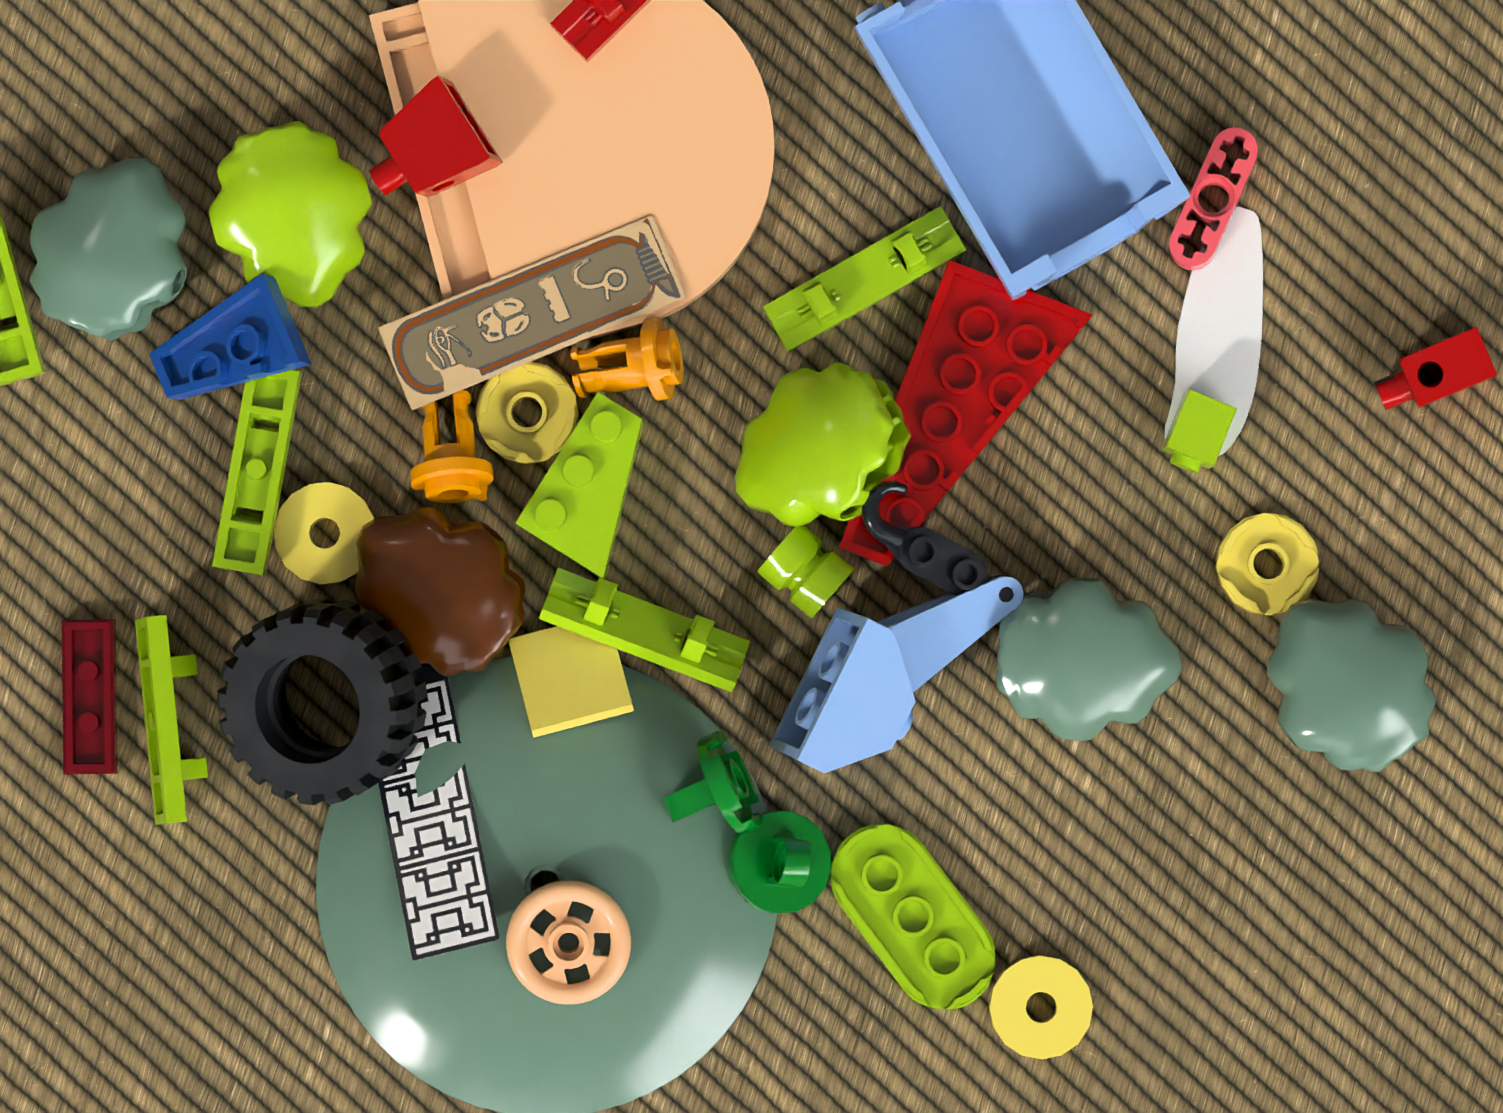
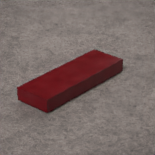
(89, 696)

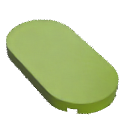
(912, 916)

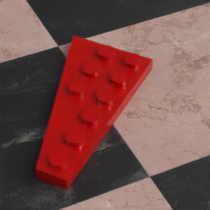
(961, 386)

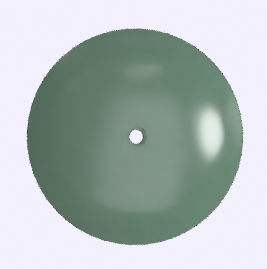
(590, 814)

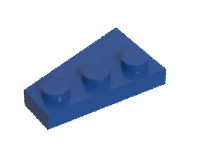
(232, 343)

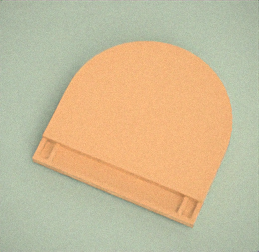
(650, 126)

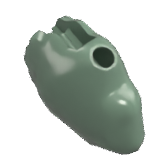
(109, 250)
(1084, 659)
(1350, 684)

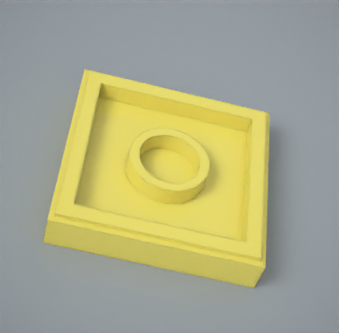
(568, 679)

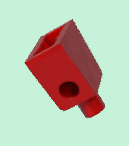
(433, 143)
(1462, 363)

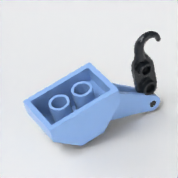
(865, 671)

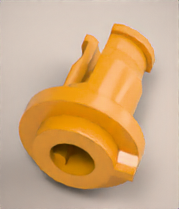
(651, 362)
(451, 469)

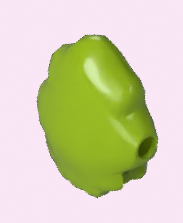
(291, 210)
(821, 445)

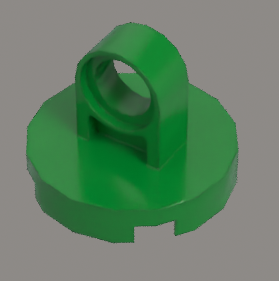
(725, 783)
(780, 863)

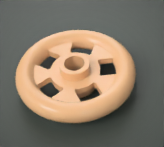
(552, 983)

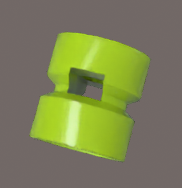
(805, 570)

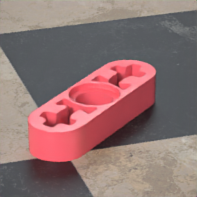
(1215, 158)

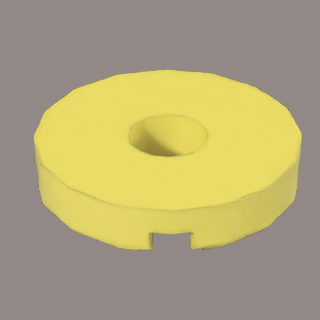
(532, 443)
(295, 526)
(1237, 570)
(1071, 1011)

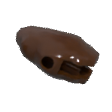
(440, 587)

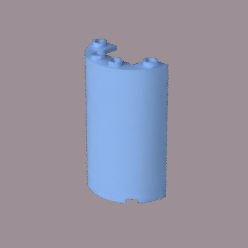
(1024, 128)

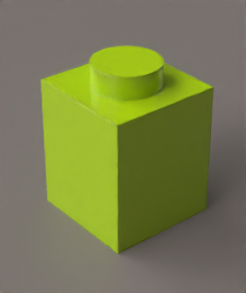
(1198, 431)

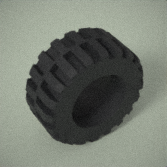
(267, 731)

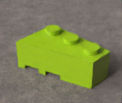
(586, 487)

